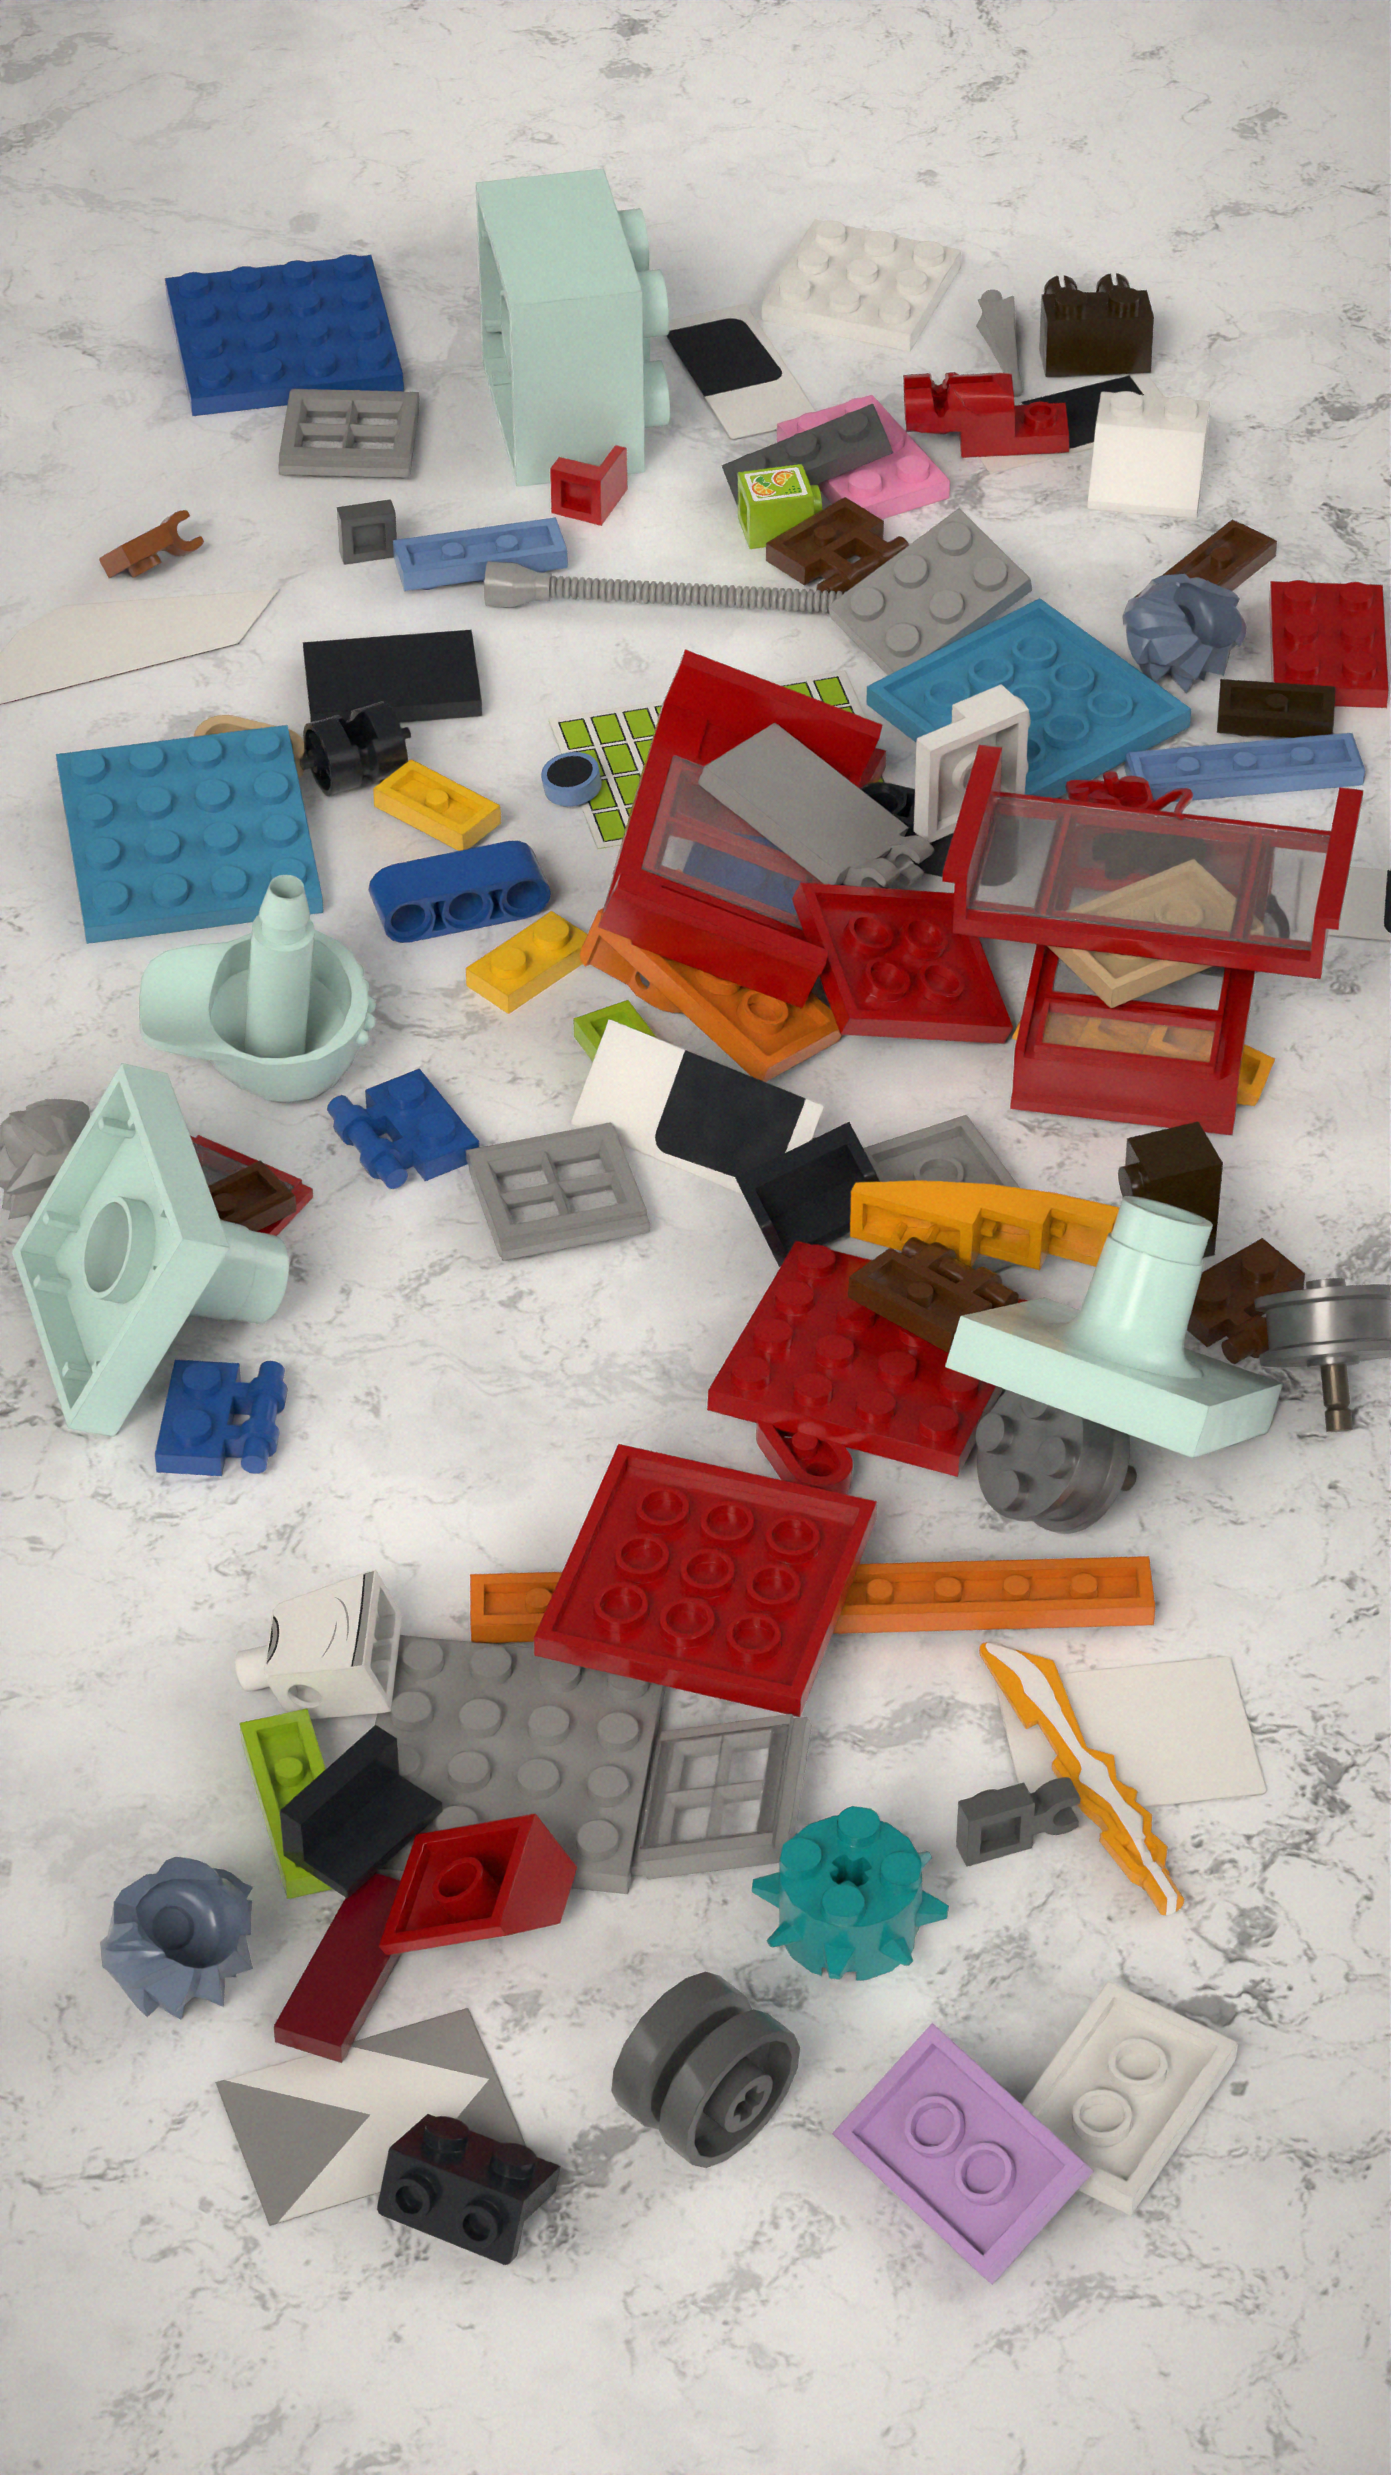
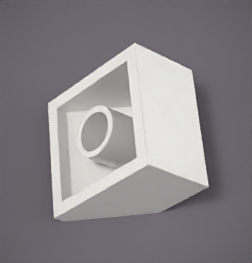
(1148, 454)

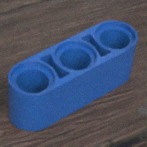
(459, 891)

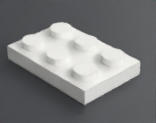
(1129, 2090)

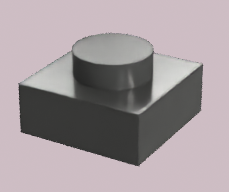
(366, 531)

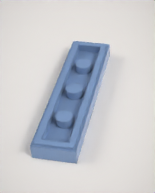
(1251, 766)

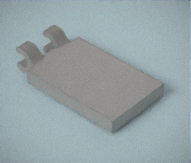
(814, 812)

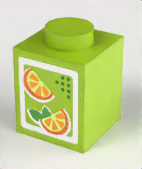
(774, 502)

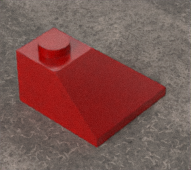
(479, 1885)

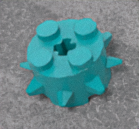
(850, 1896)

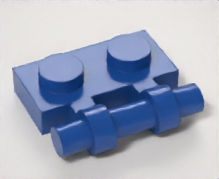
(418, 1121)
(200, 1414)

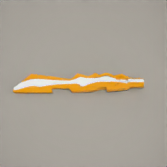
(1040, 1698)

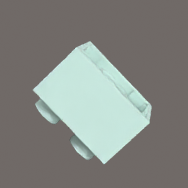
(568, 321)

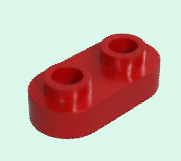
(806, 1458)

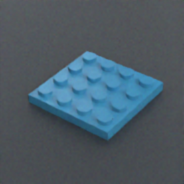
(1079, 694)
(184, 831)

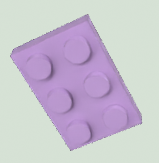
(962, 2153)

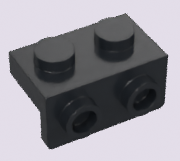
(464, 2186)

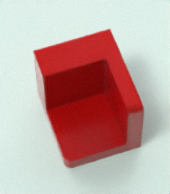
(588, 490)

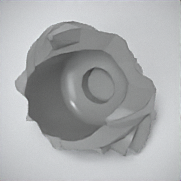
(35, 1148)

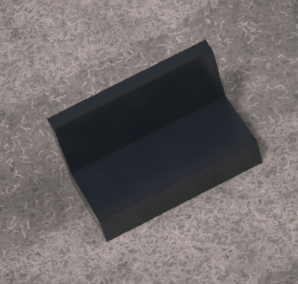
(355, 1815)

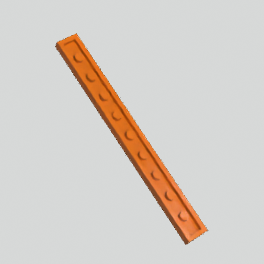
(901, 1597)

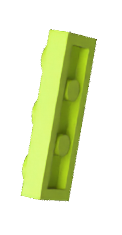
(282, 1762)

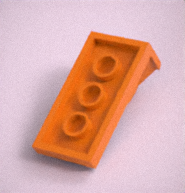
(747, 1025)

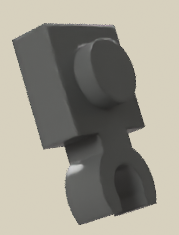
(1007, 1818)

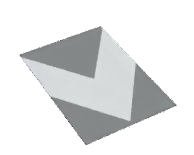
(324, 2127)

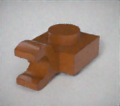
(141, 552)

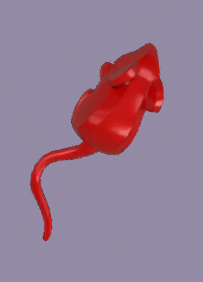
(1127, 792)

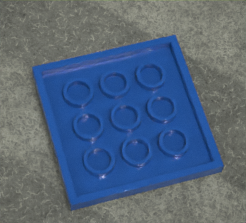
(279, 329)

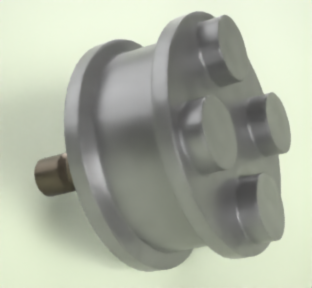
(1050, 1464)

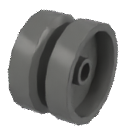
(705, 2069)

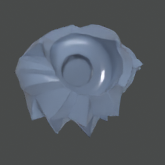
(1183, 628)
(178, 1935)

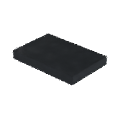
(414, 673)

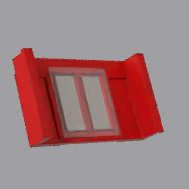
(693, 871)

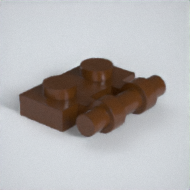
(826, 543)
(927, 1290)
(1228, 1296)

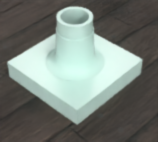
(132, 1251)
(1124, 1349)

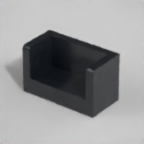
(807, 1190)

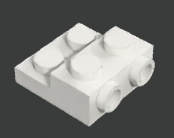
(948, 756)

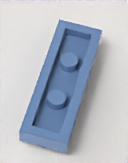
(463, 554)

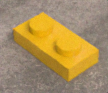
(437, 805)
(527, 962)

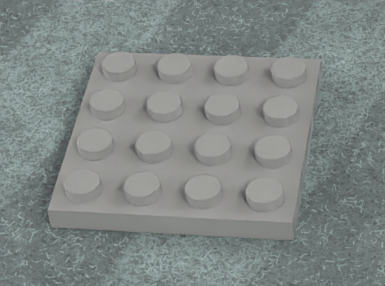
(524, 1737)

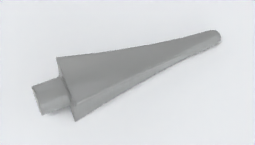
(998, 330)

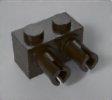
(1095, 330)

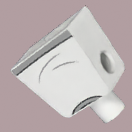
(330, 1650)

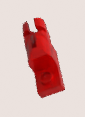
(984, 415)

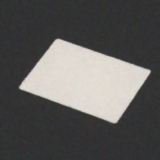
(1169, 1724)

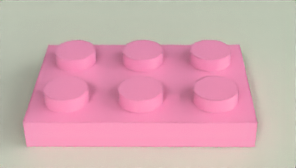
(886, 485)

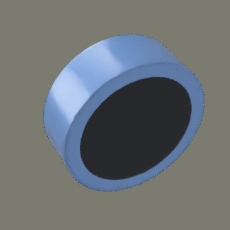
(571, 779)

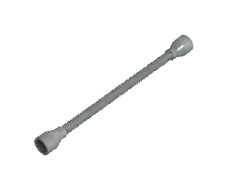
(514, 585)

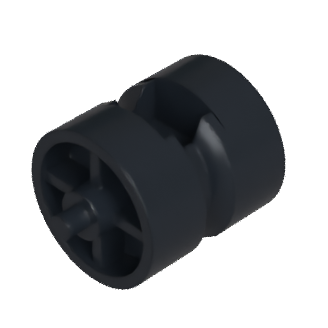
(348, 750)

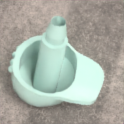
(266, 1009)

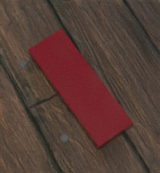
(341, 1976)

